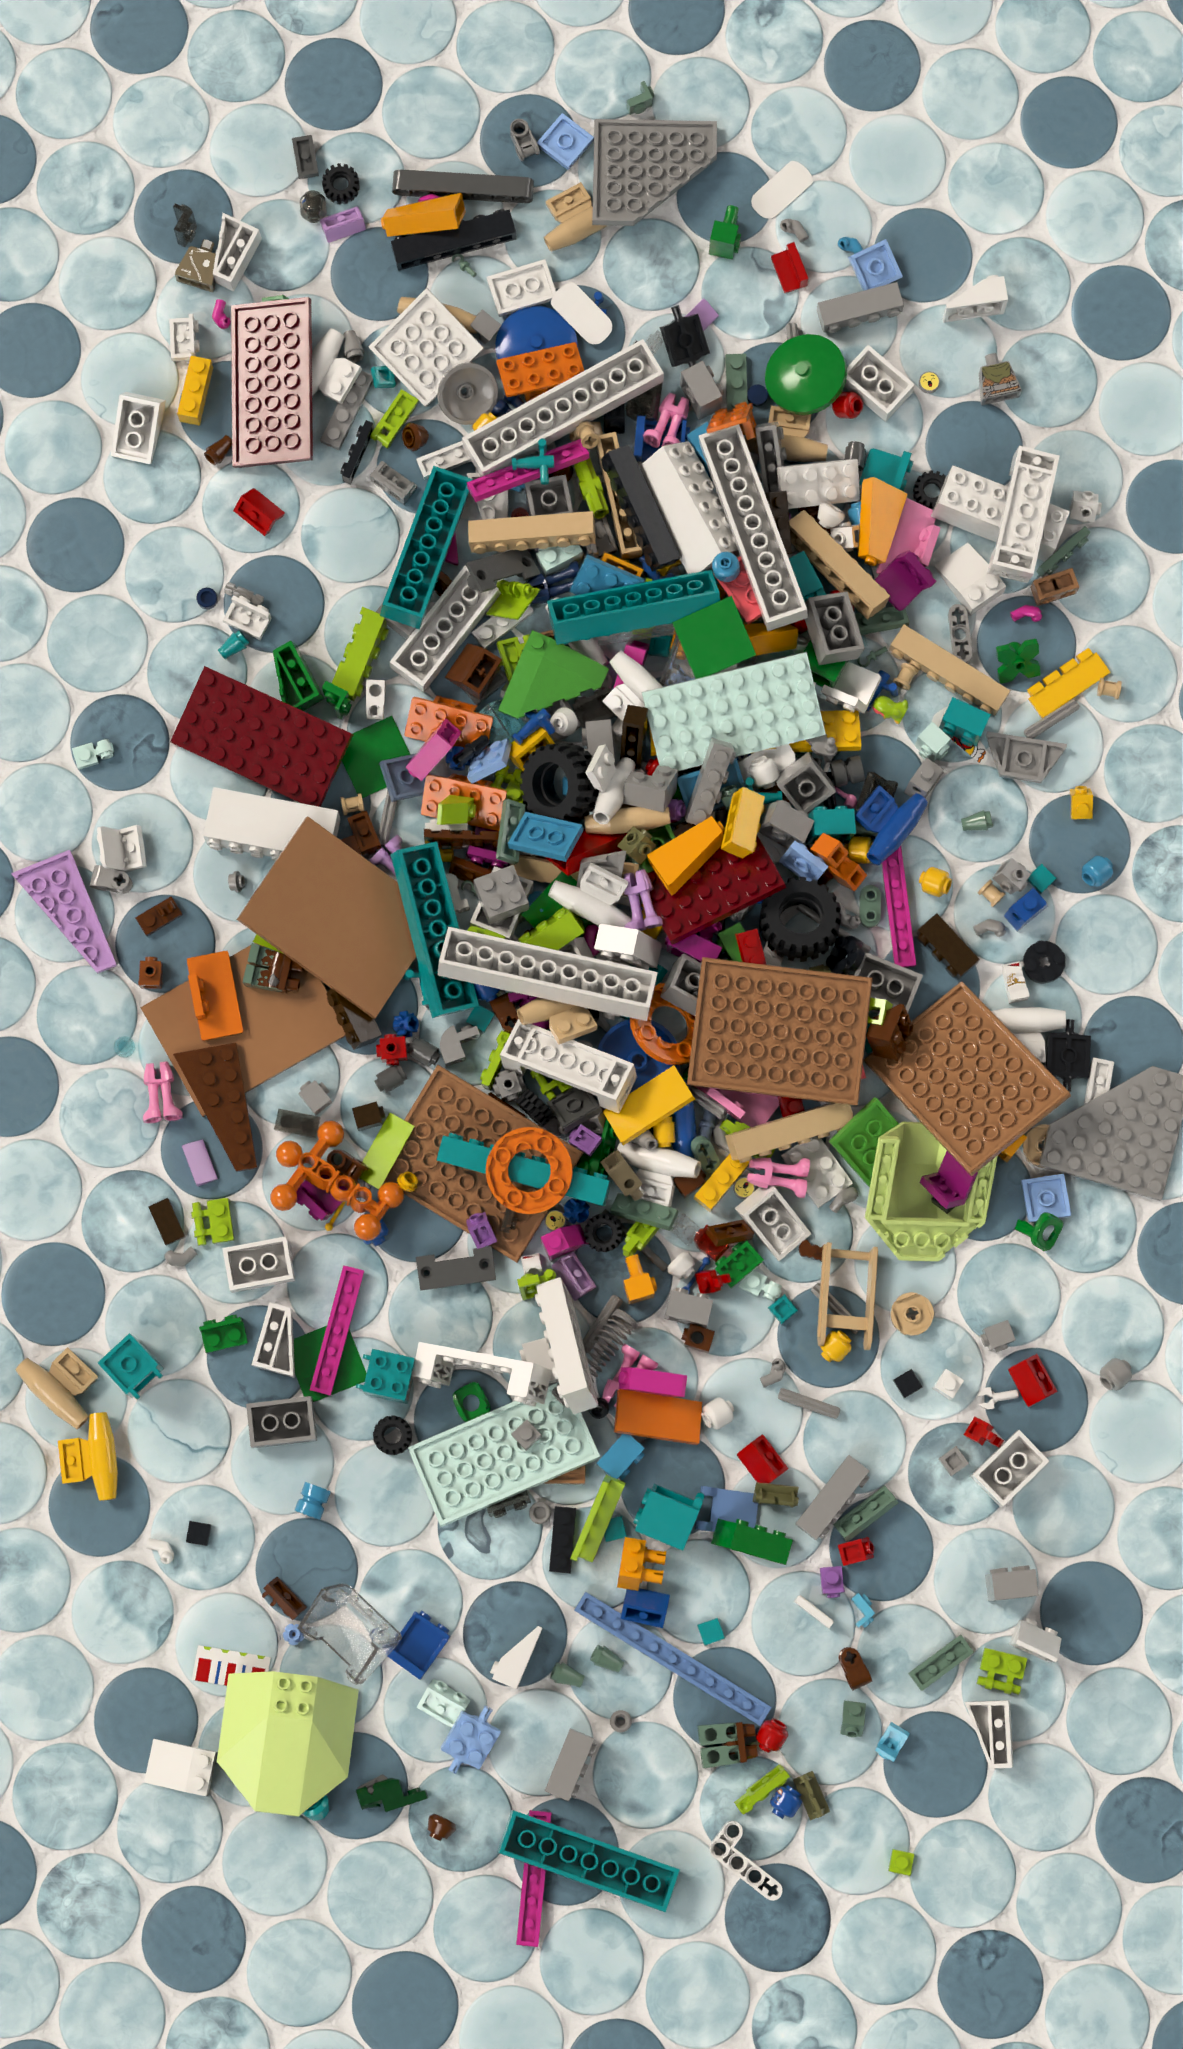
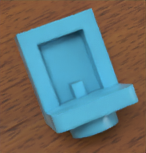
(863, 1604)
(891, 1742)

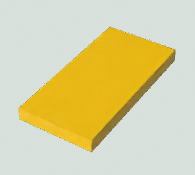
(650, 1105)

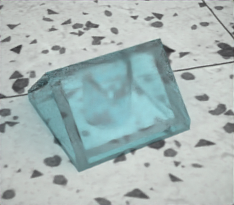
(503, 725)

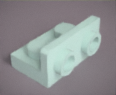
(443, 1702)

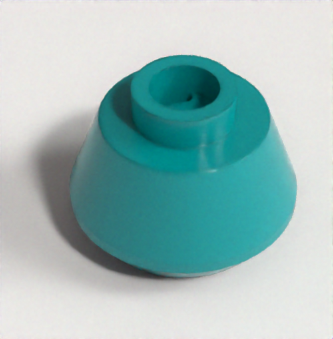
(318, 1810)

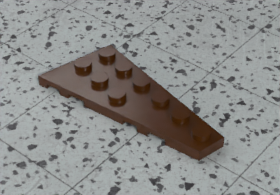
(219, 1088)

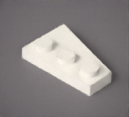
(494, 506)

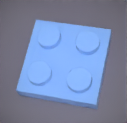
(565, 141)
(875, 266)
(489, 760)
(803, 862)
(1046, 1195)

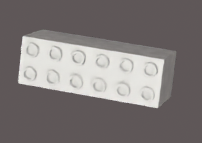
(979, 505)
(688, 506)
(259, 822)

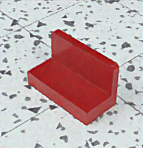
(790, 269)
(258, 511)
(1032, 1380)
(762, 1460)

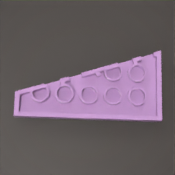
(63, 897)

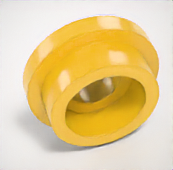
(407, 1181)

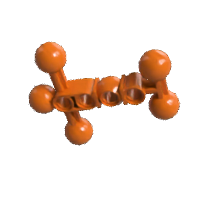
(330, 1135)

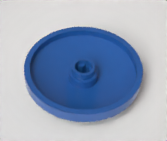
(532, 330)
(622, 1044)

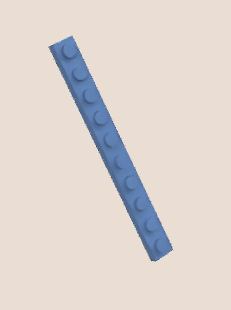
(673, 1659)

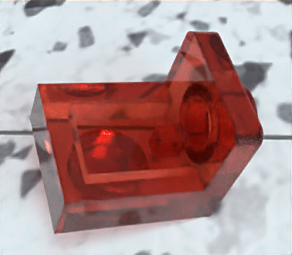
(706, 1246)

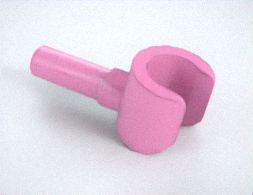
(851, 800)

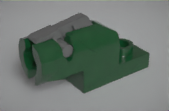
(387, 1792)

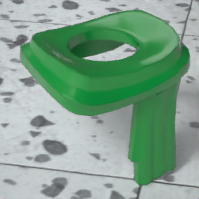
(1036, 1232)
(471, 1389)

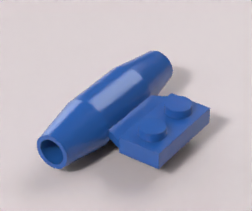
(891, 823)
(684, 1128)

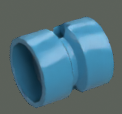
(312, 1500)

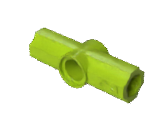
(591, 488)

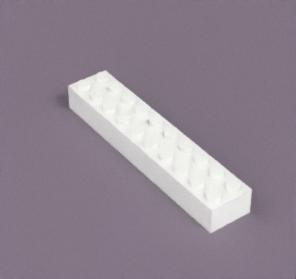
(563, 408)
(753, 527)
(547, 973)

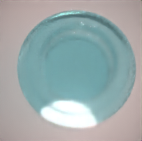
(124, 1046)

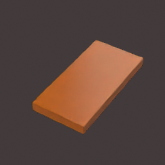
(658, 1417)

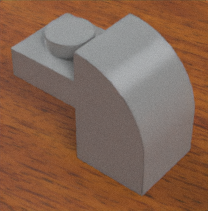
(451, 1043)

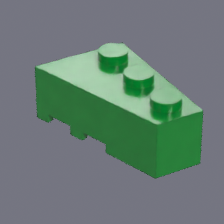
(295, 678)

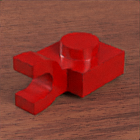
(710, 1282)
(980, 1431)

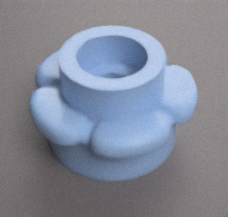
(287, 1635)

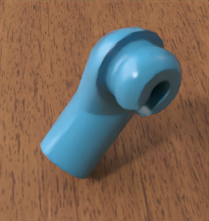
(850, 244)

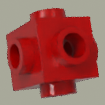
(399, 1053)

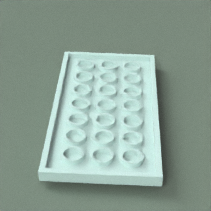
(744, 706)
(485, 1464)

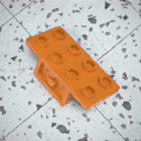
(539, 370)
(741, 415)
(427, 716)
(486, 798)
(214, 995)

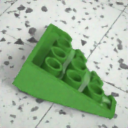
(548, 675)

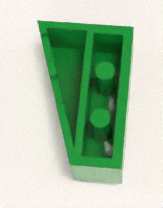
(752, 1541)

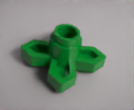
(1017, 659)

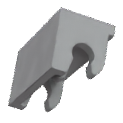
(392, 482)

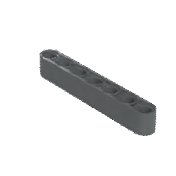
(472, 186)

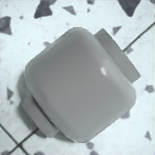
(1115, 1374)

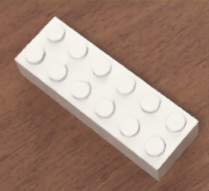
(442, 631)
(566, 1346)

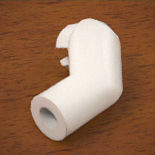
(163, 1548)

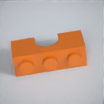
(839, 865)

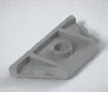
(1023, 757)
(611, 862)

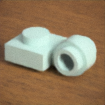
(87, 756)
(755, 1282)

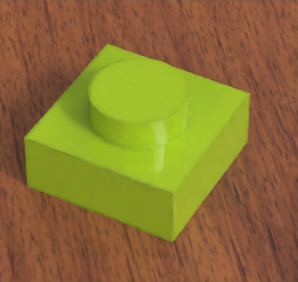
(901, 1862)

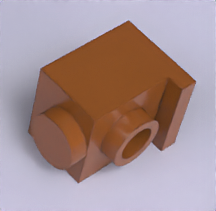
(154, 980)

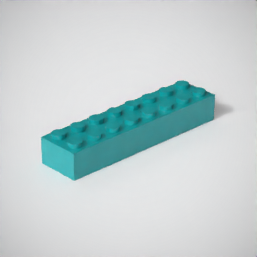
(426, 548)
(631, 606)
(429, 915)
(522, 1170)
(588, 1861)

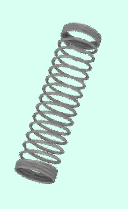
(626, 1322)

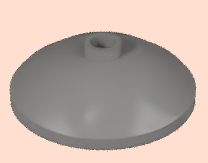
(479, 396)

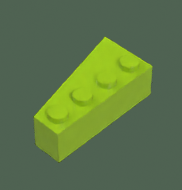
(361, 653)
(555, 931)

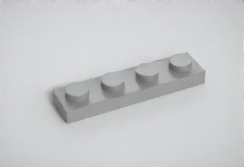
(346, 412)

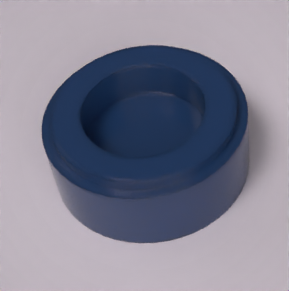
(757, 395)
(207, 598)

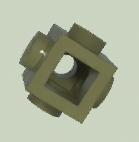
(637, 844)

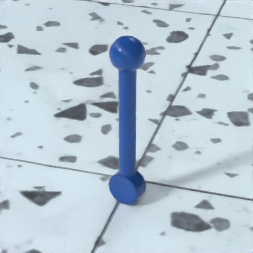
(706, 1261)

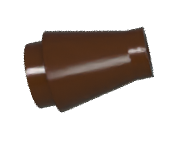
(216, 452)

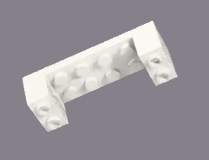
(1024, 514)
(569, 1063)
(436, 1363)

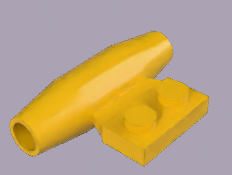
(92, 1458)

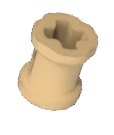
(588, 437)
(905, 676)
(1109, 688)
(352, 804)
(991, 893)

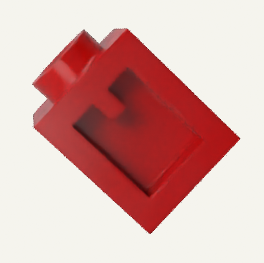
(856, 1551)

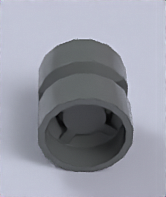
(847, 771)

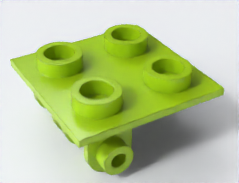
(513, 599)

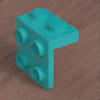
(887, 468)

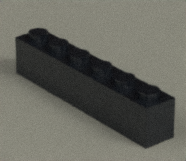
(470, 236)
(640, 508)

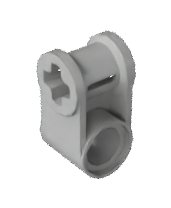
(524, 143)
(108, 879)

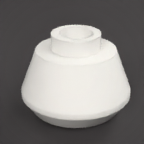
(829, 515)
(564, 721)
(682, 1266)

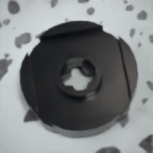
(845, 946)
(1047, 973)

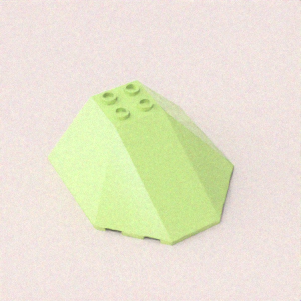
(903, 1208)
(286, 1738)

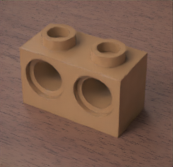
(1054, 587)

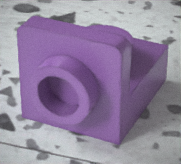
(584, 1140)
(481, 1230)
(832, 1581)

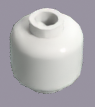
(764, 772)
(717, 1413)

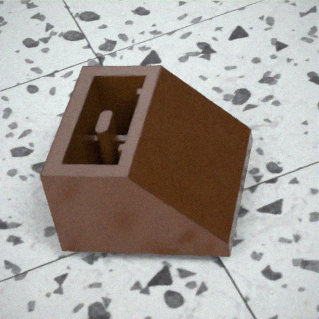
(474, 670)
(890, 1038)

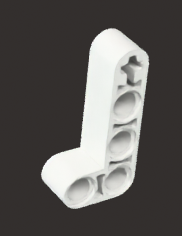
(747, 1866)

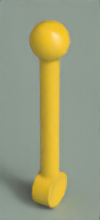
(329, 1226)

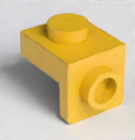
(1081, 803)

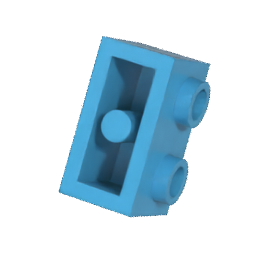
(621, 1456)

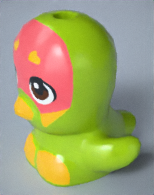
(889, 709)

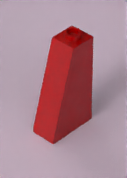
(588, 846)

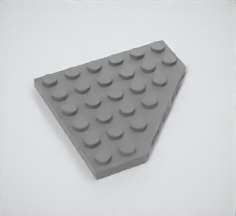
(645, 164)
(1121, 1135)

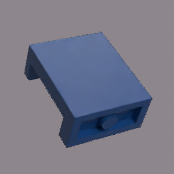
(642, 450)
(419, 1644)

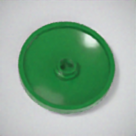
(805, 374)

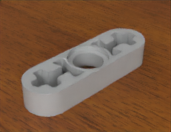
(963, 619)

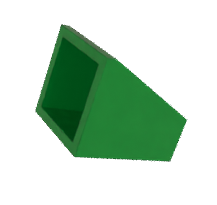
(823, 674)

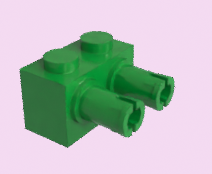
(725, 235)

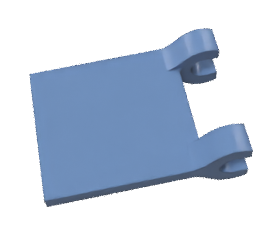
(728, 1506)

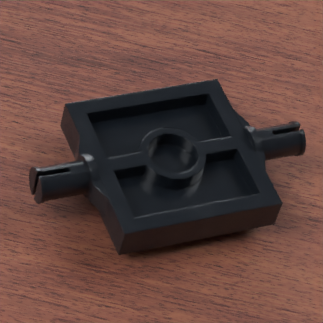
(684, 339)
(1068, 1055)

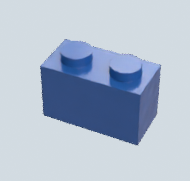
(645, 1607)

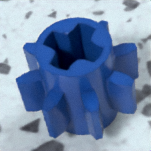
(449, 755)
(405, 1024)
(576, 1210)

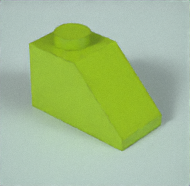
(456, 810)

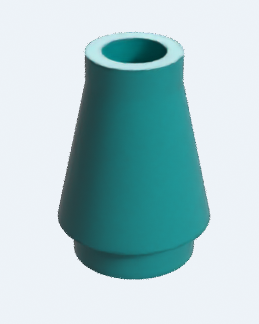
(233, 645)

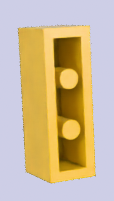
(195, 390)
(743, 822)
(720, 1182)

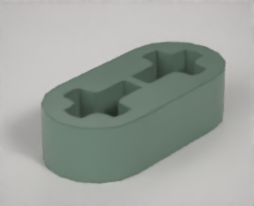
(701, 1156)

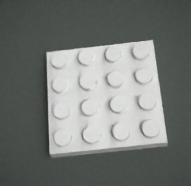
(425, 345)

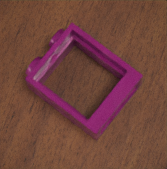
(694, 947)

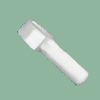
(1013, 1394)

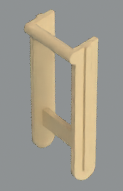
(840, 1321)

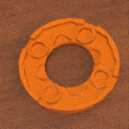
(652, 1044)
(498, 1175)

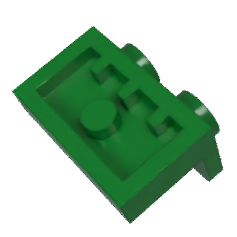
(337, 697)
(739, 1263)
(223, 1334)

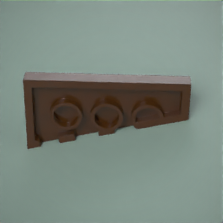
(463, 838)

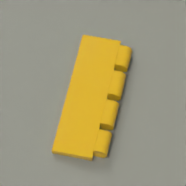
(1064, 688)

